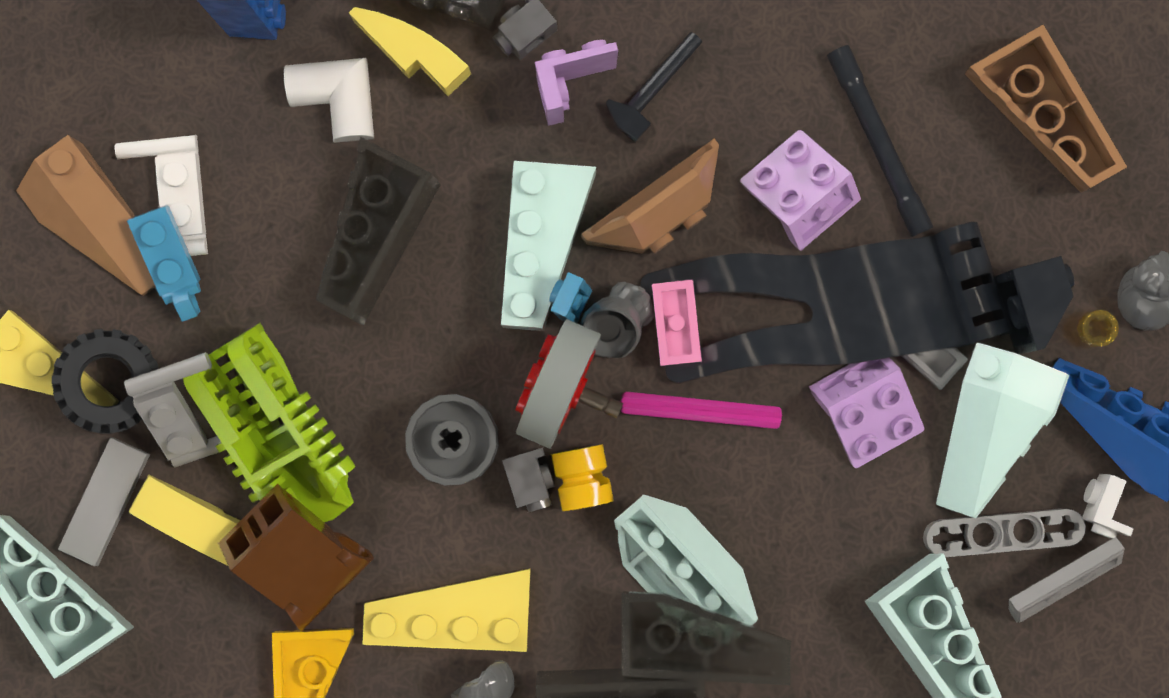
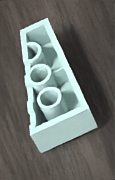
(932, 631)

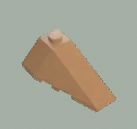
(84, 209)

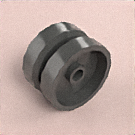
(428, 439)

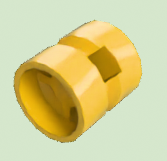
(582, 478)

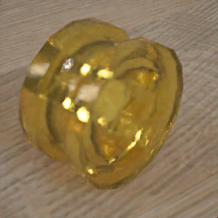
(1098, 315)

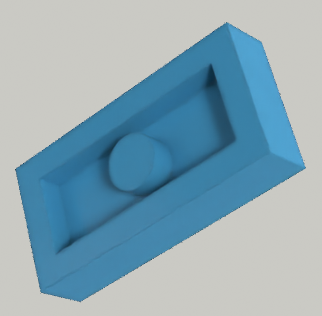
(570, 297)

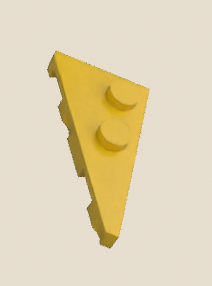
(307, 661)

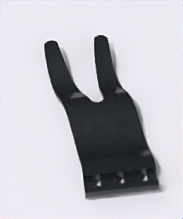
(863, 301)

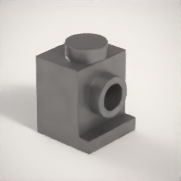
(525, 28)
(529, 480)

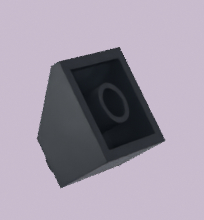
(1036, 301)

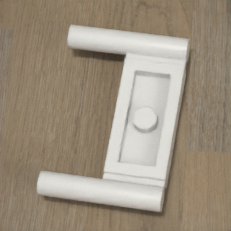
(177, 183)

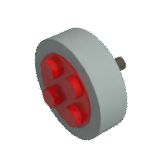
(560, 384)

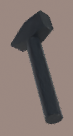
(628, 116)

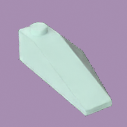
(996, 418)

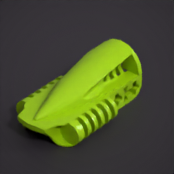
(265, 452)

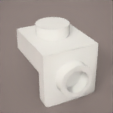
(1102, 501)

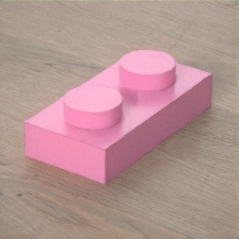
(676, 322)

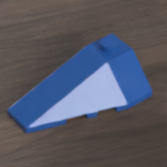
(1122, 425)

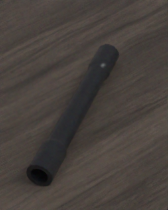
(853, 83)

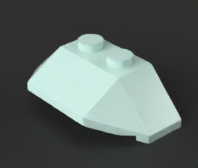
(679, 557)

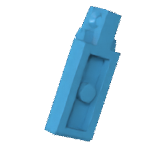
(167, 259)

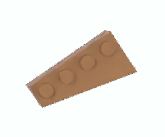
(1048, 107)

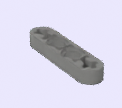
(1003, 532)

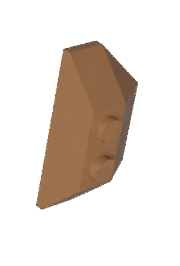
(660, 207)

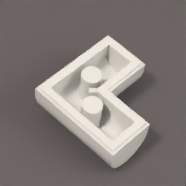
(343, 86)

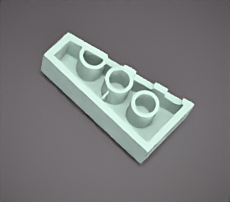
(541, 231)
(50, 606)

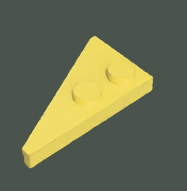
(29, 361)

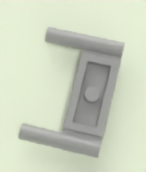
(168, 413)

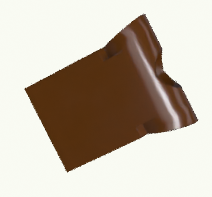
(292, 556)

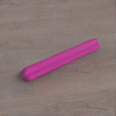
(701, 410)

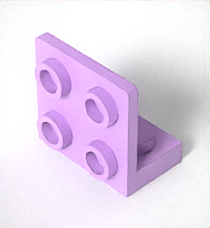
(558, 67)
(802, 188)
(869, 408)

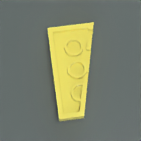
(463, 615)

